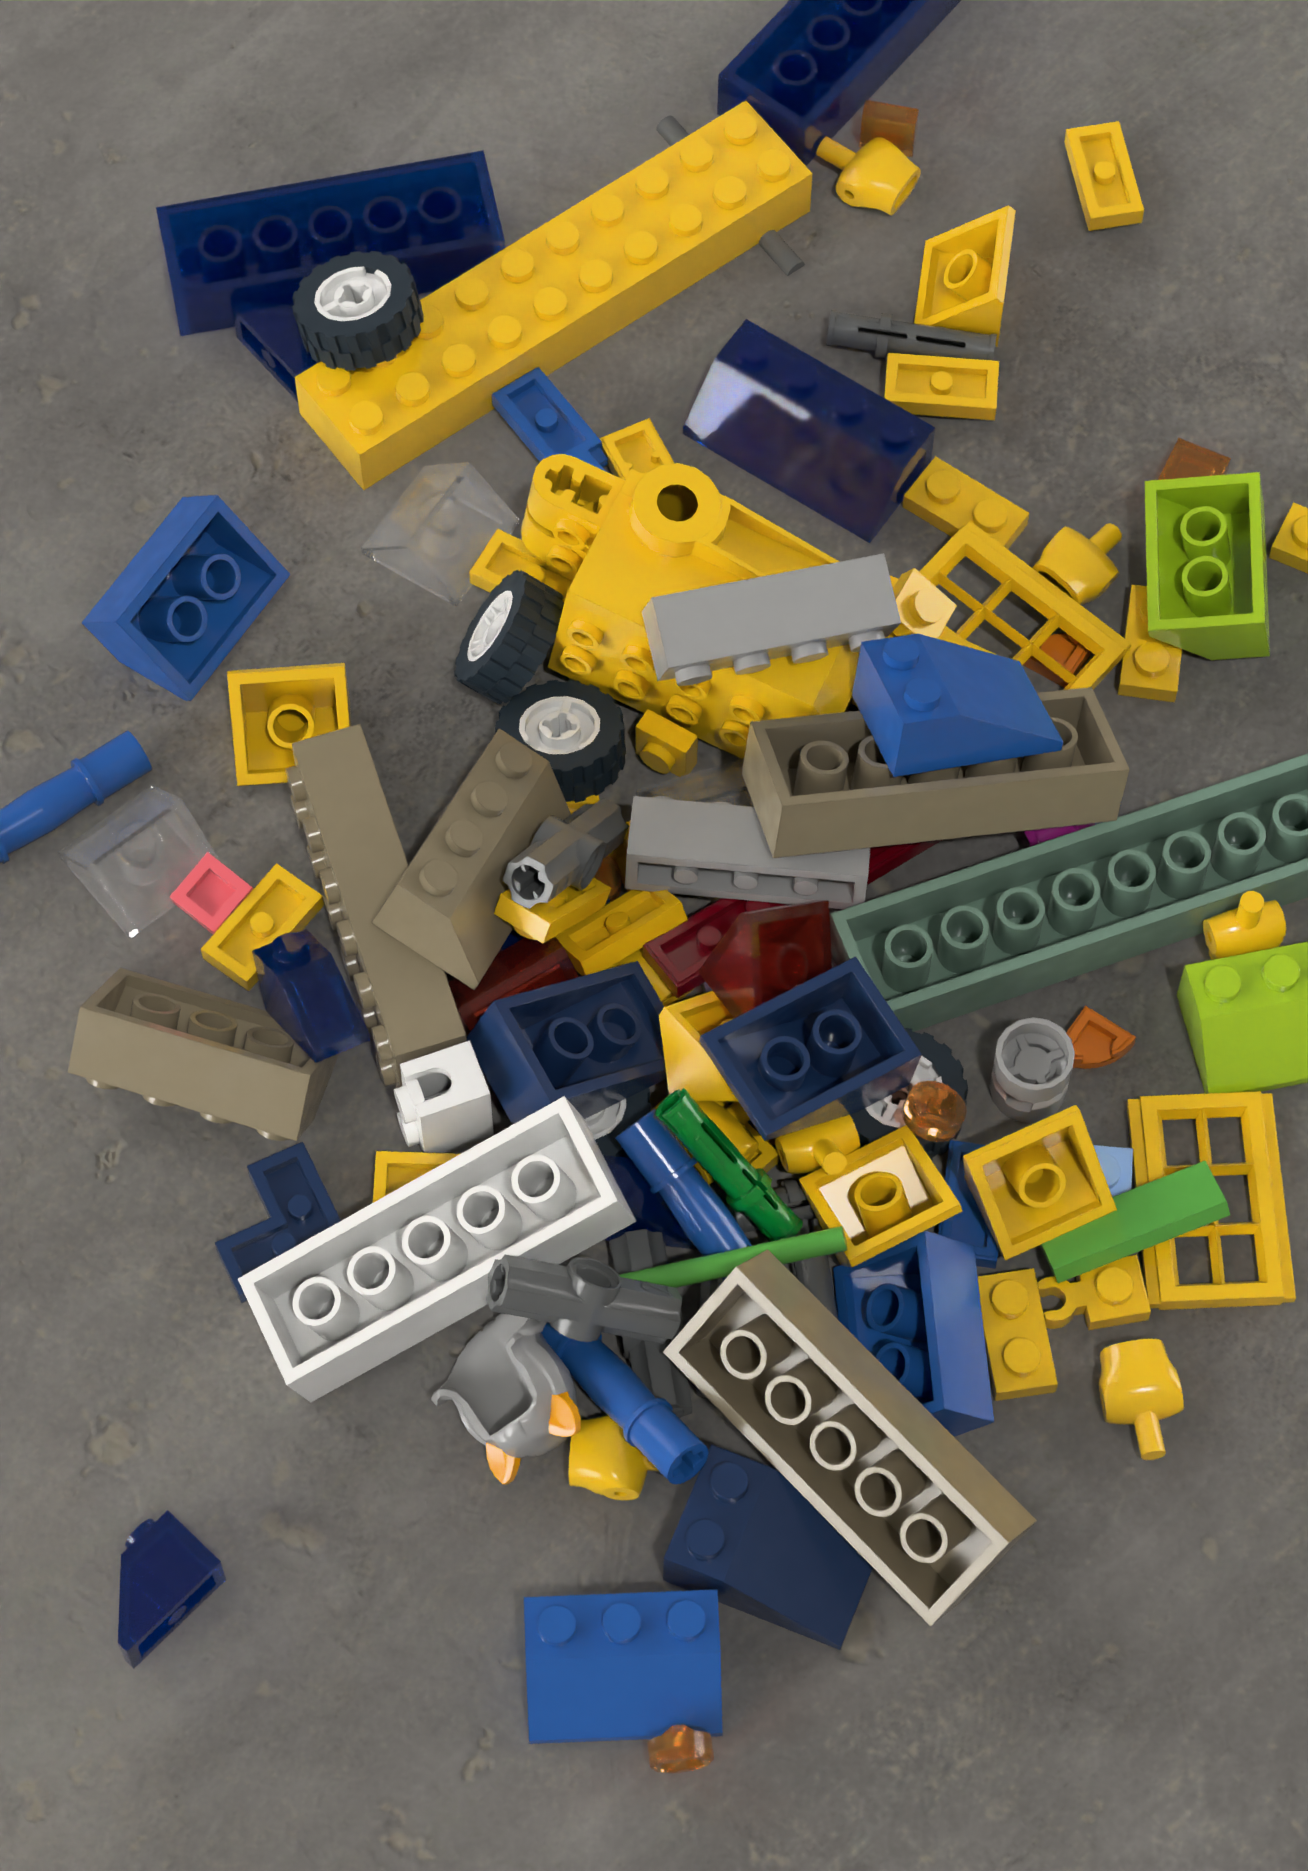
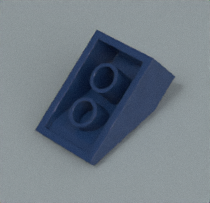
(573, 1039)
(814, 1052)
(765, 1550)

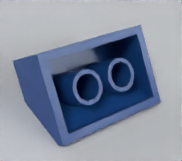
(187, 596)
(924, 1324)
(622, 1665)

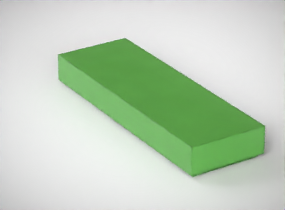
(1141, 1221)

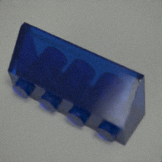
(809, 431)

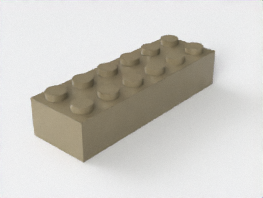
(830, 790)
(359, 864)
(849, 1436)

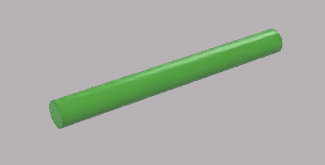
(723, 1263)

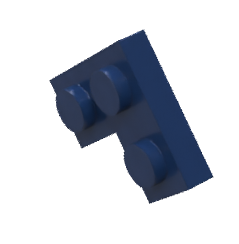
(295, 1208)

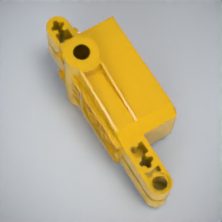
(659, 539)

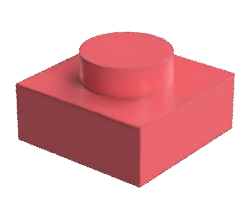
(210, 893)

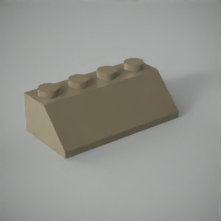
(456, 878)
(197, 1055)

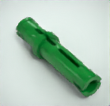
(745, 1186)

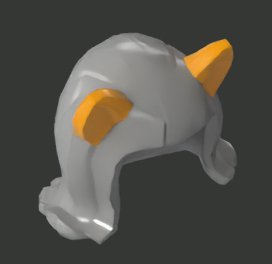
(512, 1393)

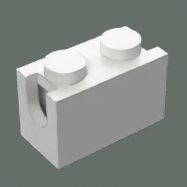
(444, 1101)

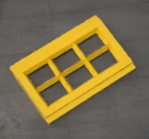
(1037, 592)
(1265, 1193)

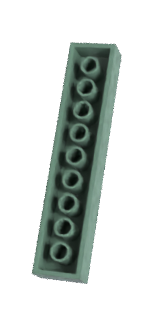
(1081, 898)

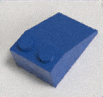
(947, 705)

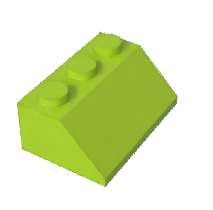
(1208, 565)
(1248, 1019)

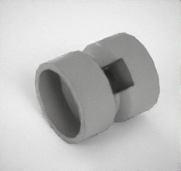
(1031, 1069)

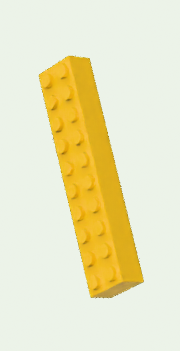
(561, 291)

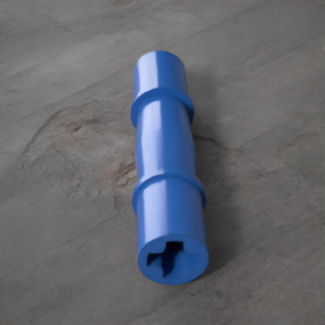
(71, 791)
(683, 1189)
(624, 1397)

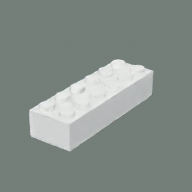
(429, 1249)

